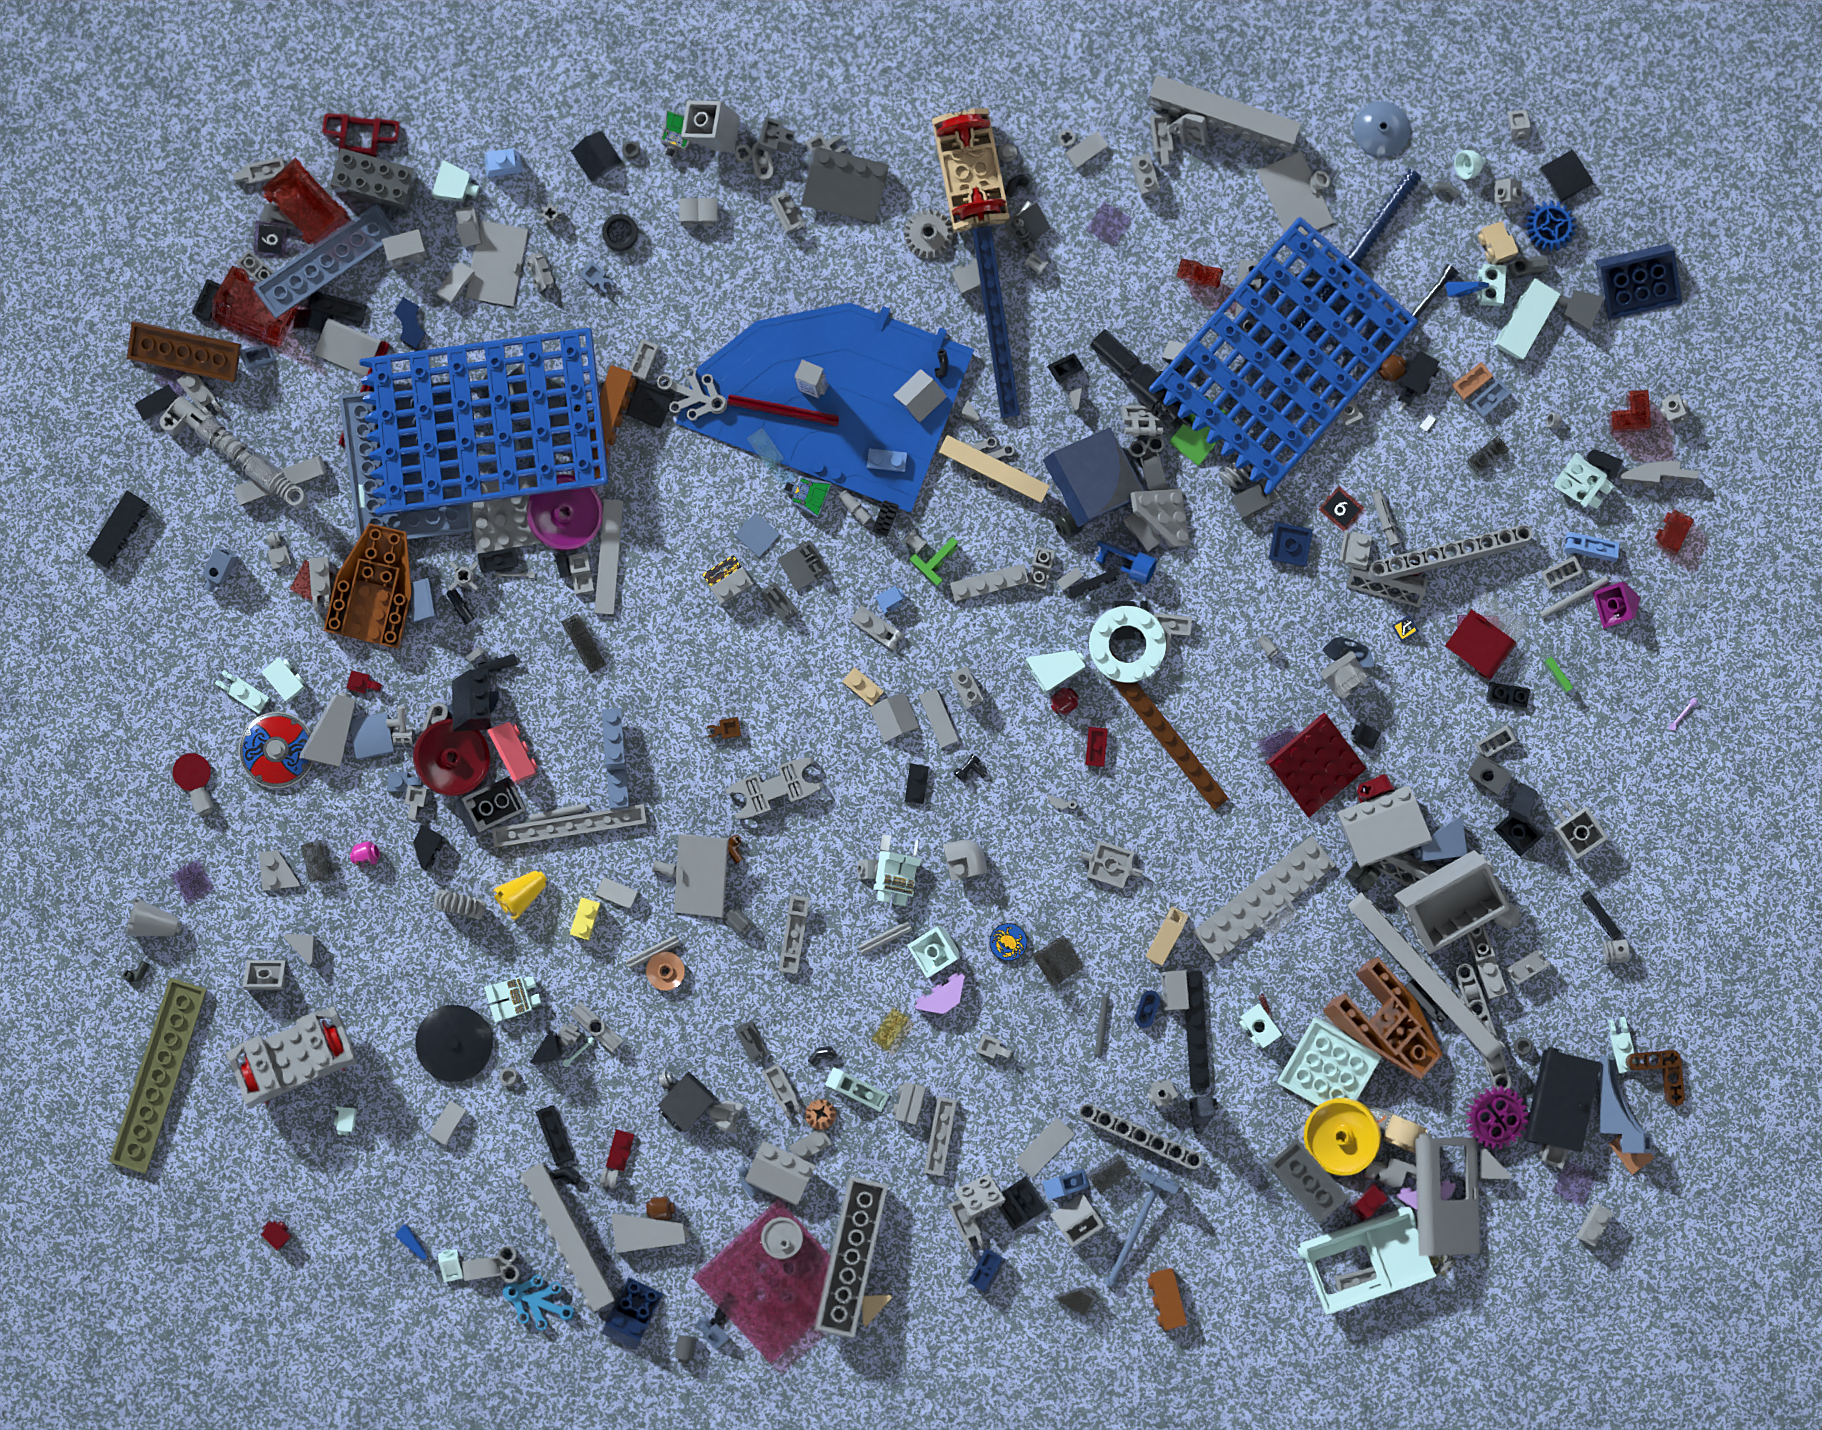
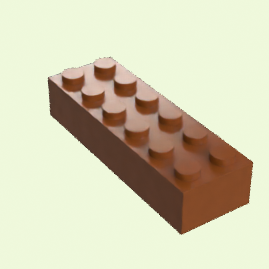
(612, 401)

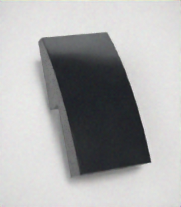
(155, 402)
(1508, 694)

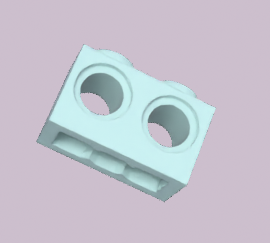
(1496, 285)

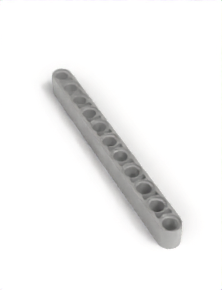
(1426, 976)

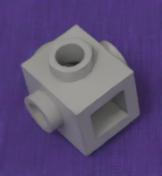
(1508, 192)
(1675, 409)
(1169, 1090)

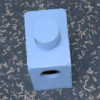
(502, 162)

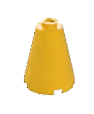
(520, 893)

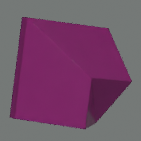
(1616, 604)

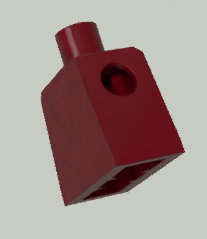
(1369, 1202)

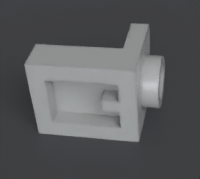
(1519, 125)

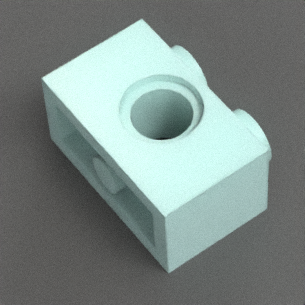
(1270, 1031)

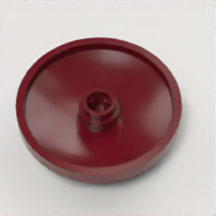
(450, 760)

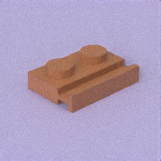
(1631, 1161)

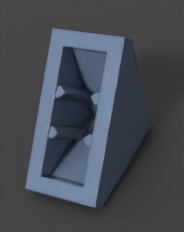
(257, 356)

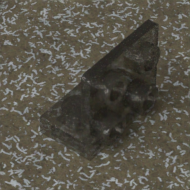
(1057, 961)

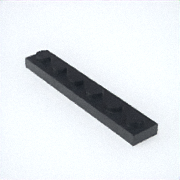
(1196, 1032)

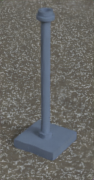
(1158, 1183)

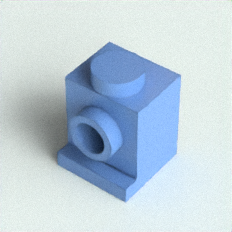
(890, 599)

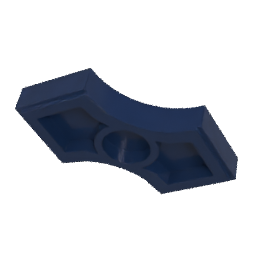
(411, 331)

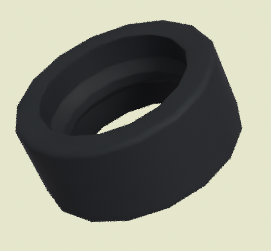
(620, 218)

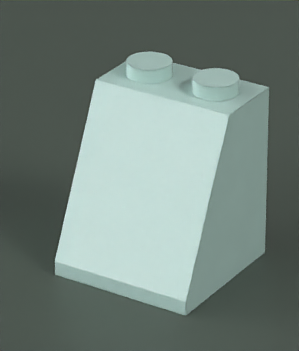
(1055, 668)

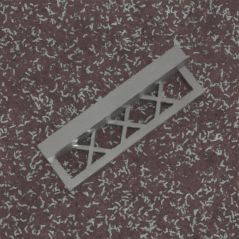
(1410, 583)
(1405, 864)

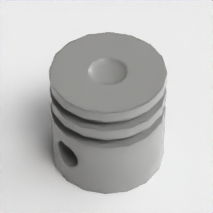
(1615, 952)

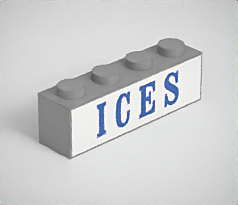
(811, 379)

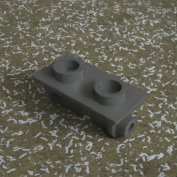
(779, 602)
(751, 1041)

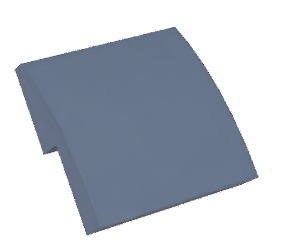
(371, 736)

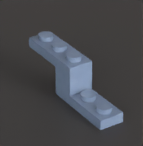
(615, 758)

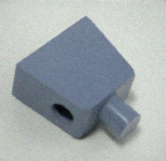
(222, 561)

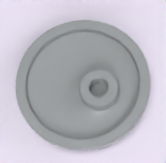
(781, 1238)

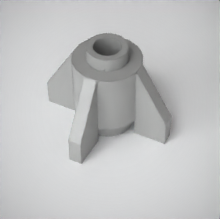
(460, 572)
(725, 1115)

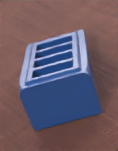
(1460, 289)
(407, 1237)

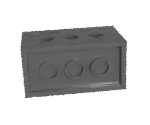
(374, 180)
(1306, 1180)

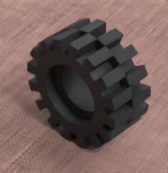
(885, 518)

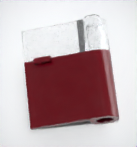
(1487, 635)

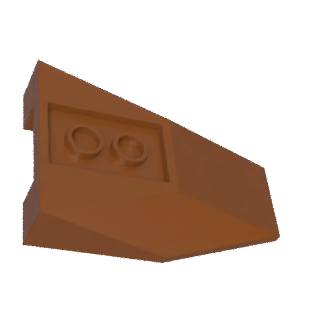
(373, 589)

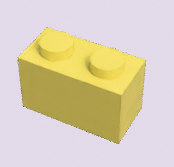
(585, 919)

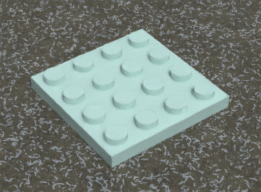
(1328, 1065)

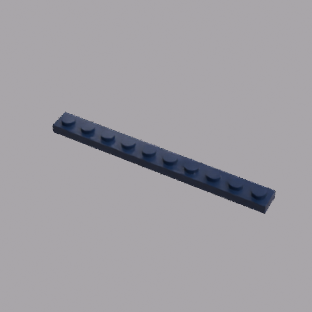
(995, 322)

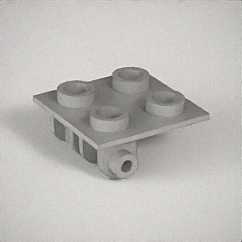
(980, 1196)

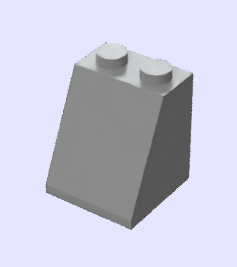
(711, 125)

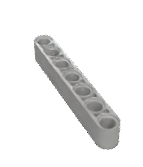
(1150, 1136)

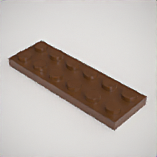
(183, 351)

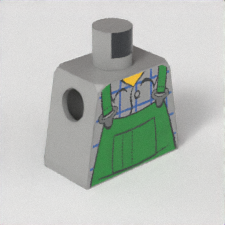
(672, 133)

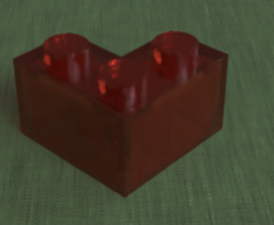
(1636, 416)

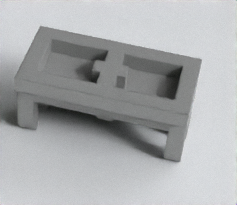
(786, 212)
(1527, 967)
(1174, 990)

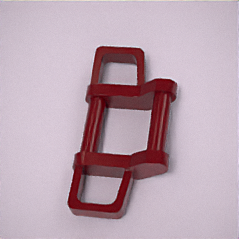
(375, 123)

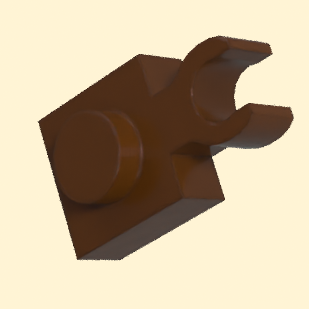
(728, 728)

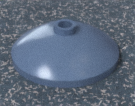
(1380, 141)

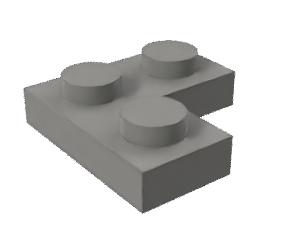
(1174, 625)

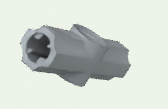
(587, 1018)

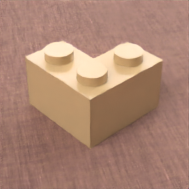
(1497, 243)

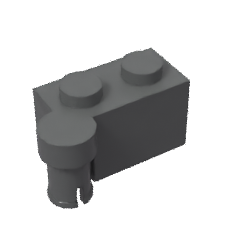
(1254, 500)

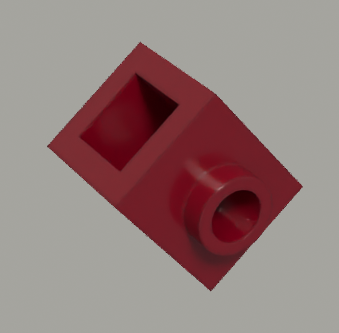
(276, 1234)

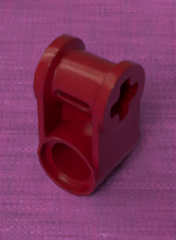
(1375, 788)

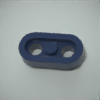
(1147, 1009)

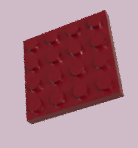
(1316, 765)

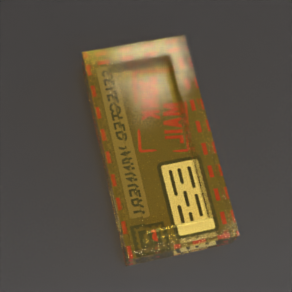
(890, 1028)

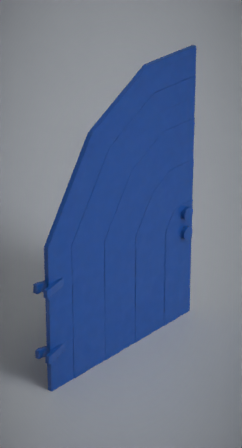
(864, 366)

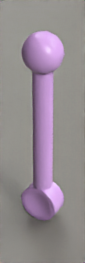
(1693, 702)

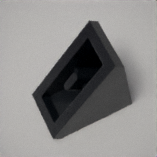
(310, 320)

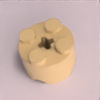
(1403, 1133)

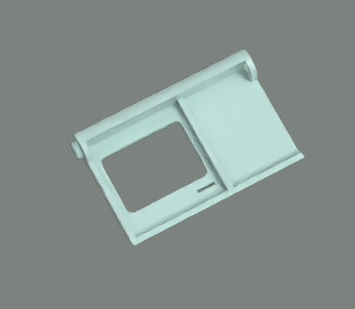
(1392, 1250)

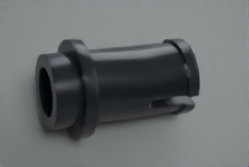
(562, 565)

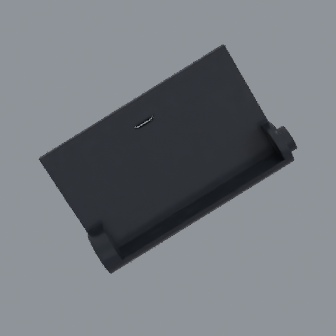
(1555, 1106)

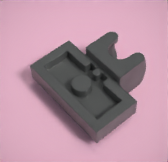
(775, 137)

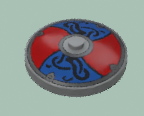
(272, 750)

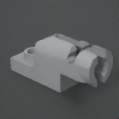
(1390, 1174)

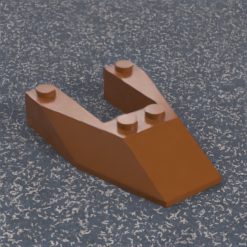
(1396, 1029)

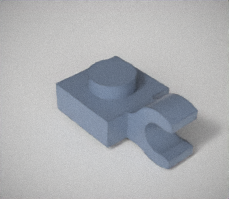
(399, 781)
(750, 1189)

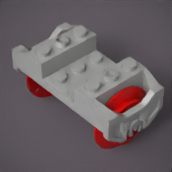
(292, 1057)

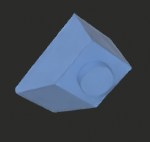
(1065, 1184)

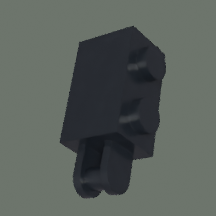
(1418, 377)

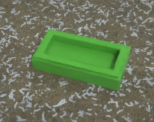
(1558, 674)

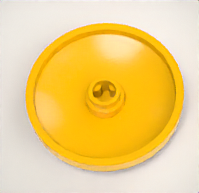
(1342, 1136)

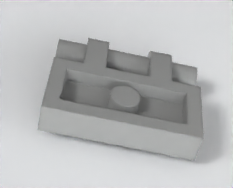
(1140, 416)

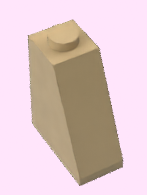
(1166, 936)

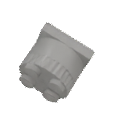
(1344, 675)

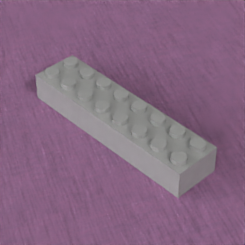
(1224, 114)
(568, 1236)
(850, 1257)

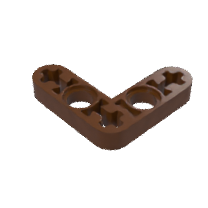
(1667, 1068)

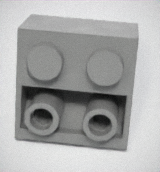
(1077, 1220)

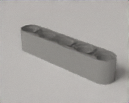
(298, 473)

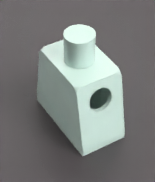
(453, 184)

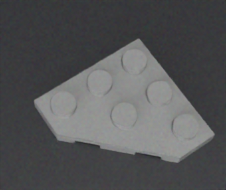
(1163, 513)

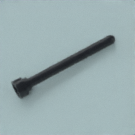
(1449, 273)

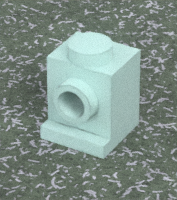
(345, 1120)

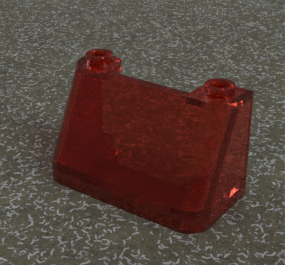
(305, 202)
(243, 311)

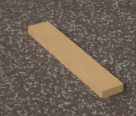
(994, 469)

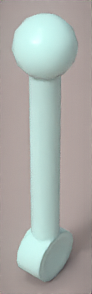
(567, 1062)

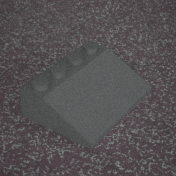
(844, 184)

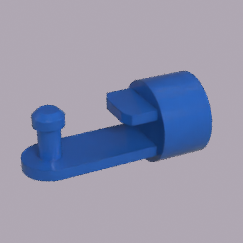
(1142, 567)

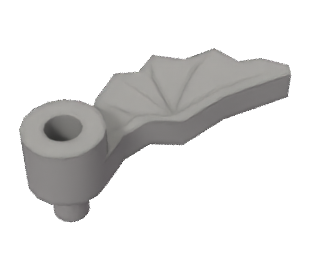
(1060, 803)

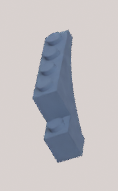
(1614, 1113)

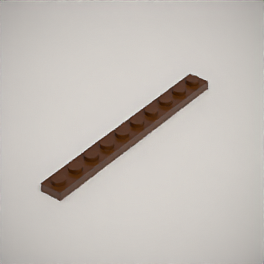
(1171, 742)

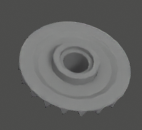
(928, 246)

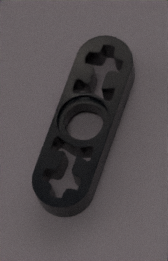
(1604, 920)

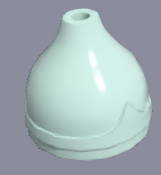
(1469, 164)

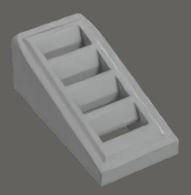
(1574, 559)
(1511, 735)

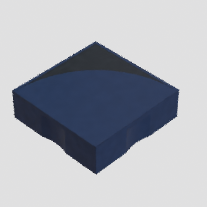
(1093, 476)

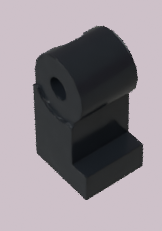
(1605, 462)

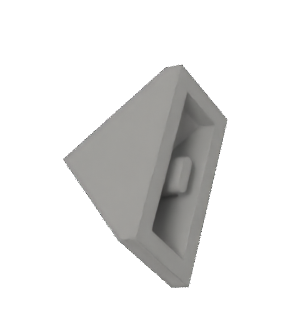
(303, 945)
(1490, 1167)

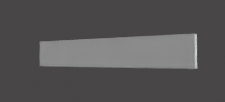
(609, 557)

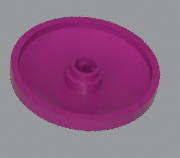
(565, 517)

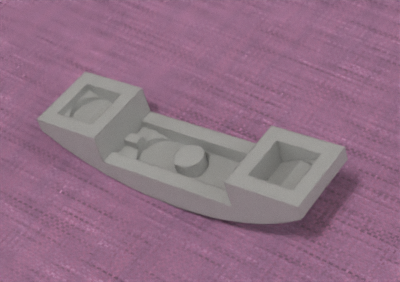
(794, 934)

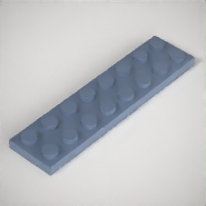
(325, 261)

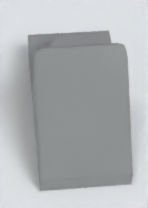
(468, 226)
(1172, 350)

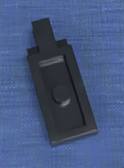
(1426, 1002)

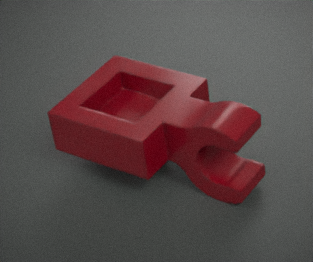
(360, 682)

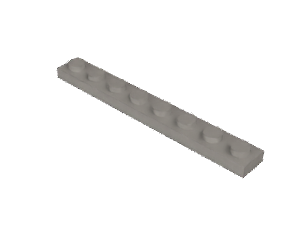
(568, 826)

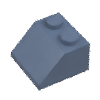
(422, 602)

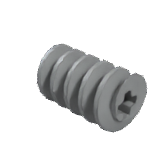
(1235, 475)

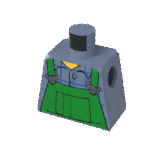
(809, 495)

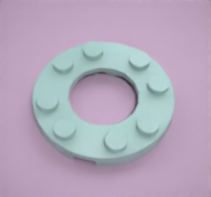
(1111, 666)

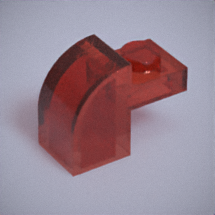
(1198, 274)

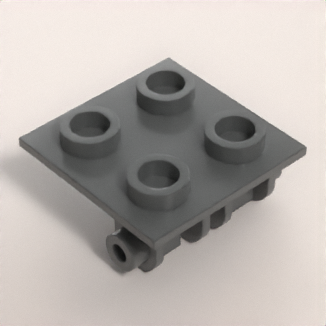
(1028, 226)
(803, 565)

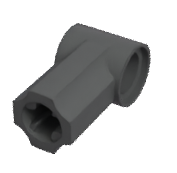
(273, 213)
(1530, 265)

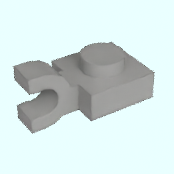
(415, 798)
(990, 1047)

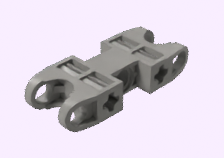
(774, 788)

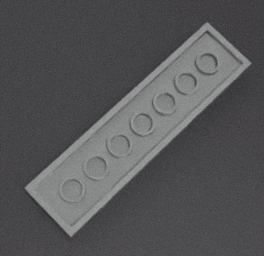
(1263, 898)

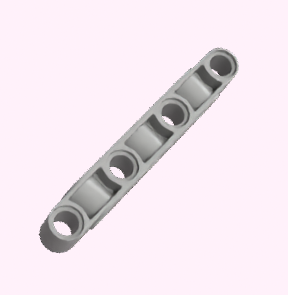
(1472, 994)

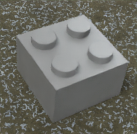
(405, 249)

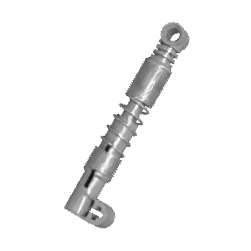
(215, 434)

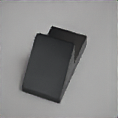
(1065, 368)

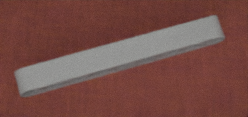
(1456, 547)

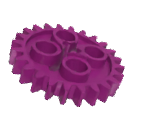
(1510, 1106)

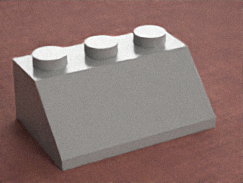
(780, 1173)

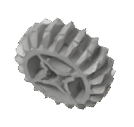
(459, 904)

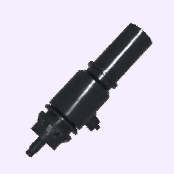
(1137, 376)

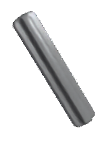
(884, 937)
(650, 952)

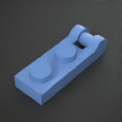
(1591, 546)

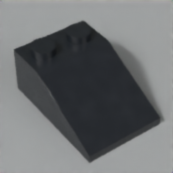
(489, 806)

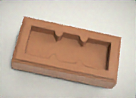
(1472, 381)

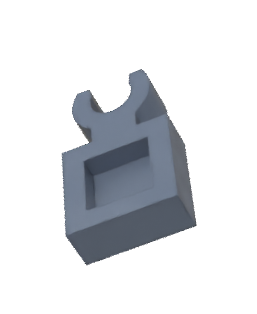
(595, 275)
(713, 1334)

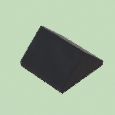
(595, 155)
(1518, 835)
(548, 1050)

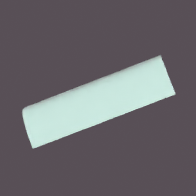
(1526, 319)

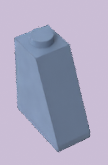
(1446, 843)

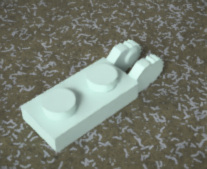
(244, 693)
(1621, 1045)

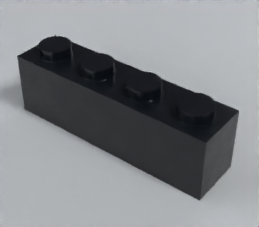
(117, 530)

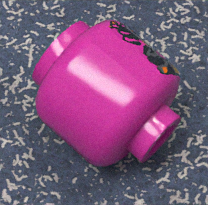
(365, 854)

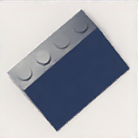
(1639, 281)

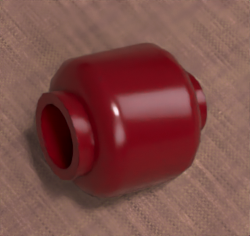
(1064, 701)

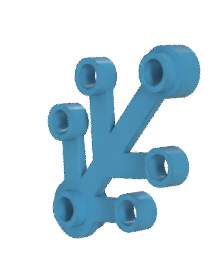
(534, 1300)

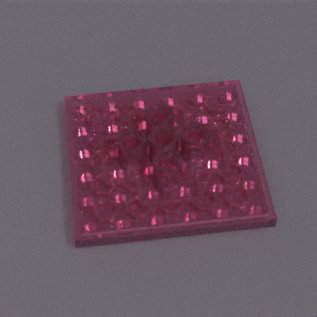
(733, 1279)

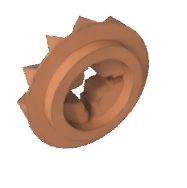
(823, 1122)

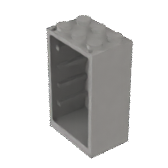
(1452, 901)

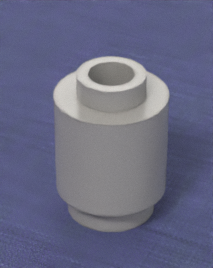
(201, 802)

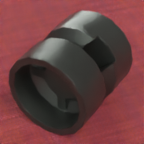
(1364, 876)

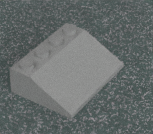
(1384, 826)

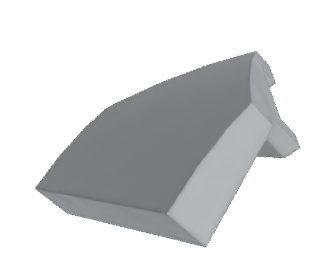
(1190, 128)

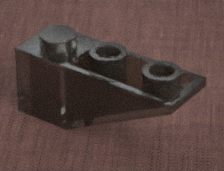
(583, 643)

